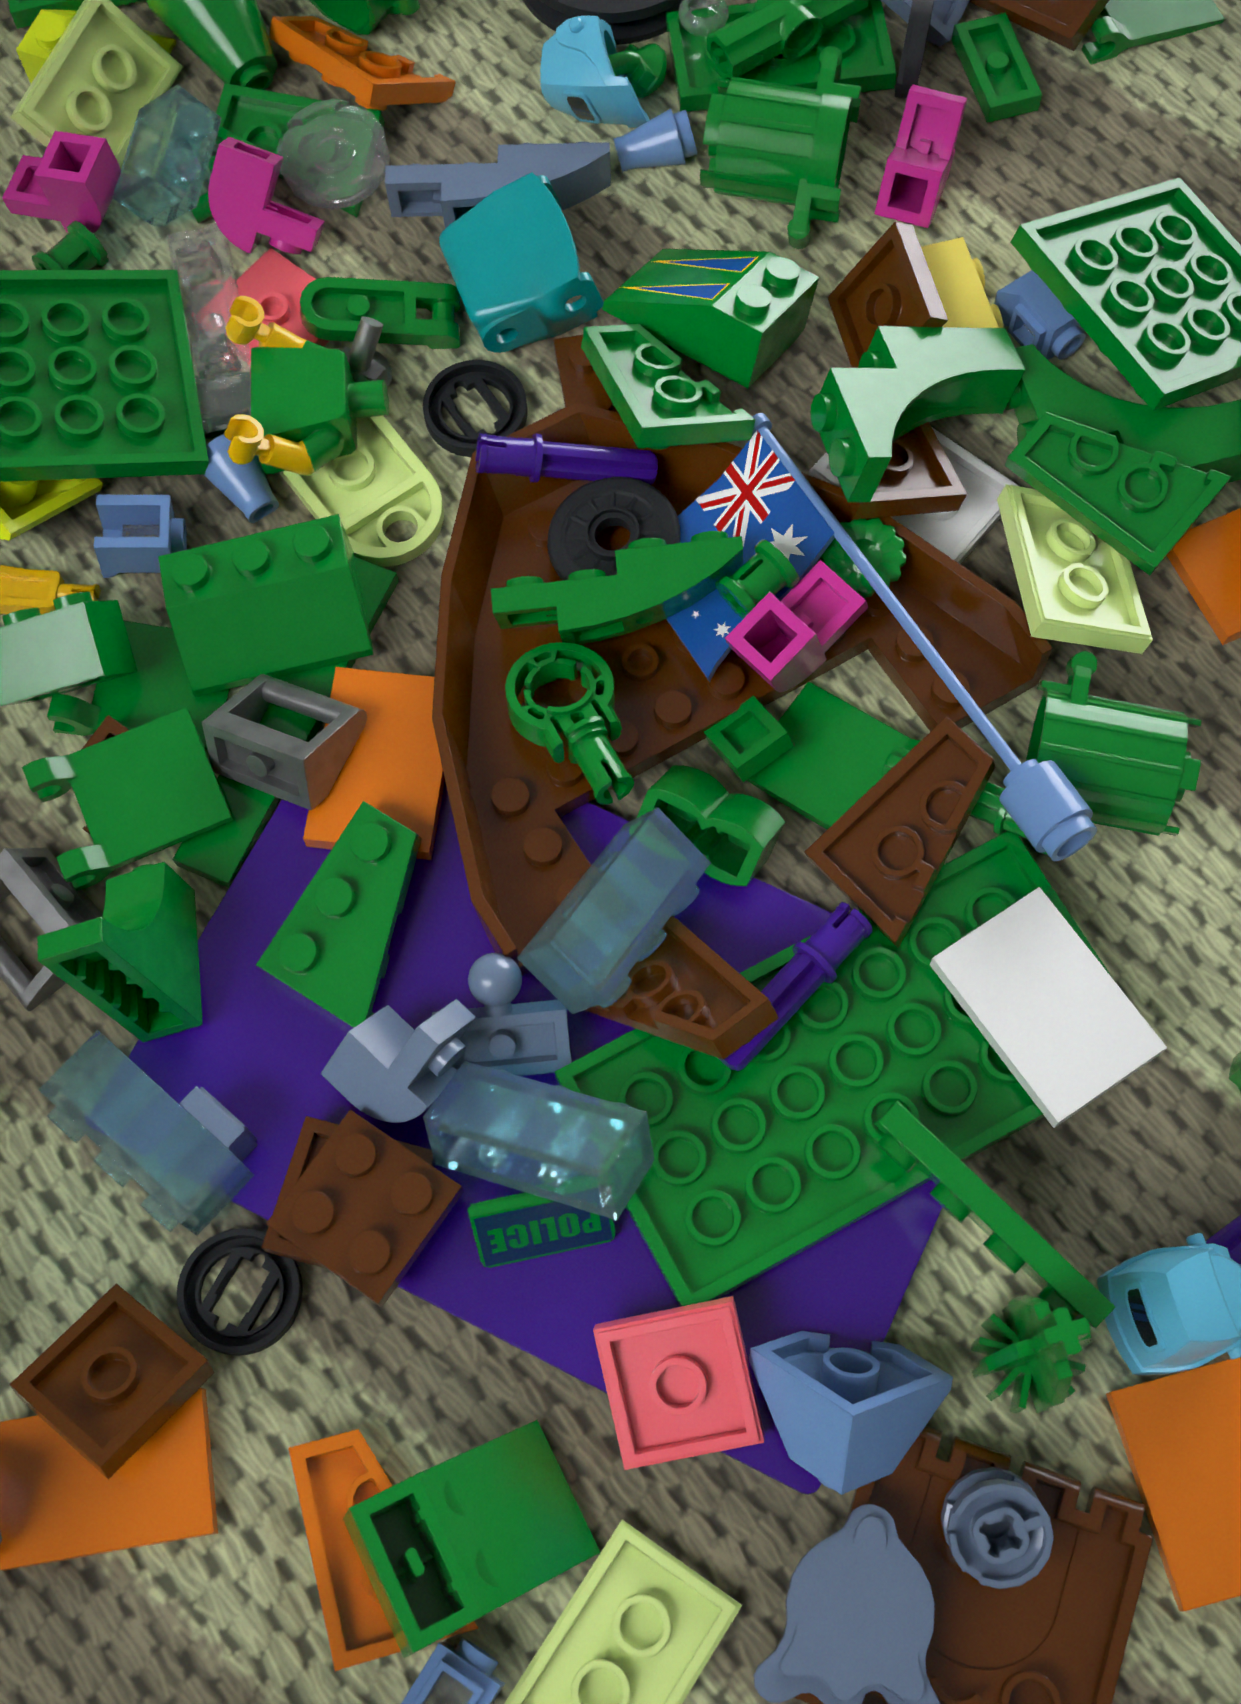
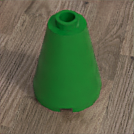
(224, 36)

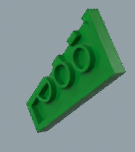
(1010, 1237)

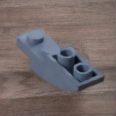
(451, 190)

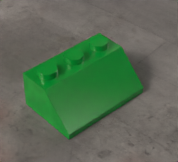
(266, 604)

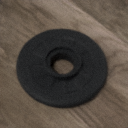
(602, 505)

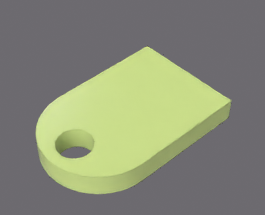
(372, 491)

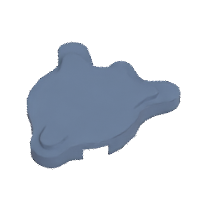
(854, 1620)

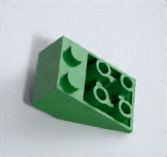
(469, 1536)

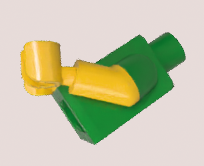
(300, 398)

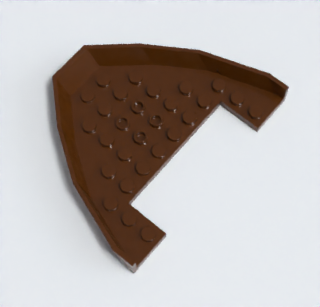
(513, 793)

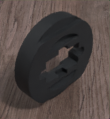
(914, 46)
(472, 375)
(198, 1315)

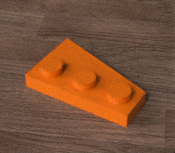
(346, 63)
(329, 1480)

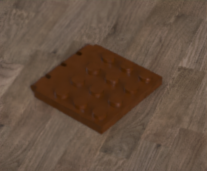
(1031, 1642)

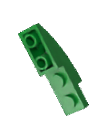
(649, 587)

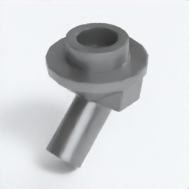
(363, 359)

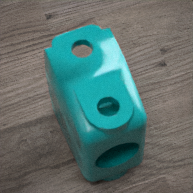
(519, 266)

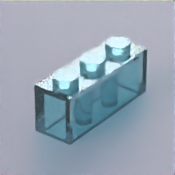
(616, 913)
(144, 1136)
(540, 1139)

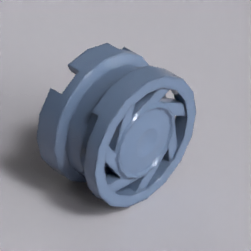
(996, 1528)

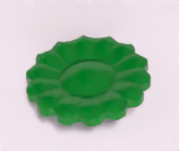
(877, 544)

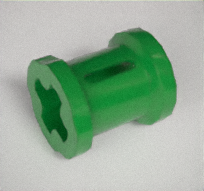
(75, 251)
(761, 574)

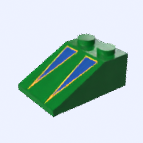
(719, 306)

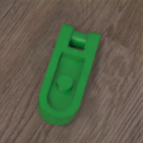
(335, 305)

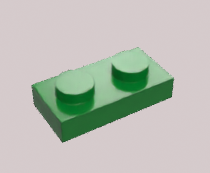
(996, 67)

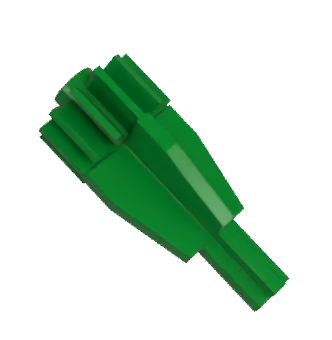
(1033, 1352)

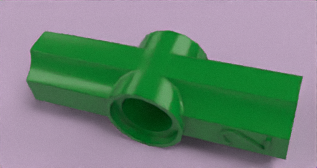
(774, 29)

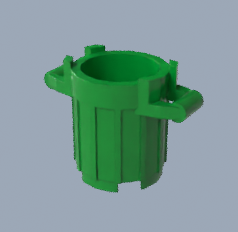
(783, 143)

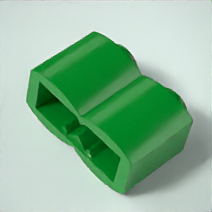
(727, 828)

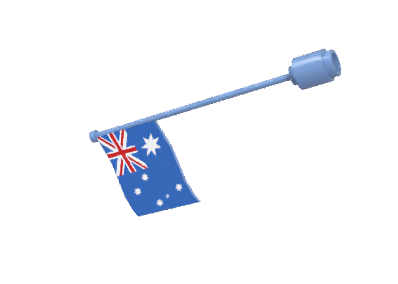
(773, 501)

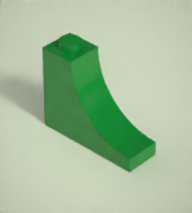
(137, 956)

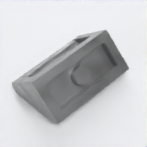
(274, 760)
(53, 904)

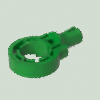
(577, 727)

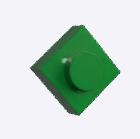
(749, 739)

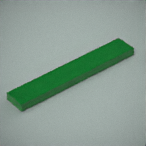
(224, 849)

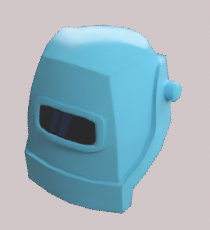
(580, 77)
(1175, 1307)

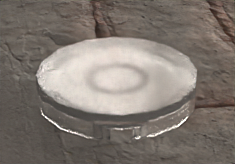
(333, 154)

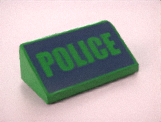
(533, 1227)

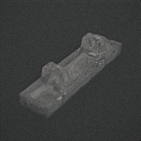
(207, 295)

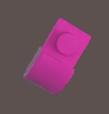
(922, 156)
(67, 183)
(243, 204)
(790, 636)

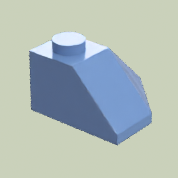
(846, 1409)

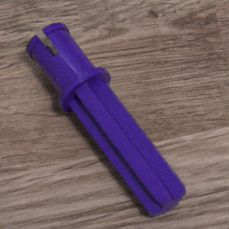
(561, 460)
(804, 973)

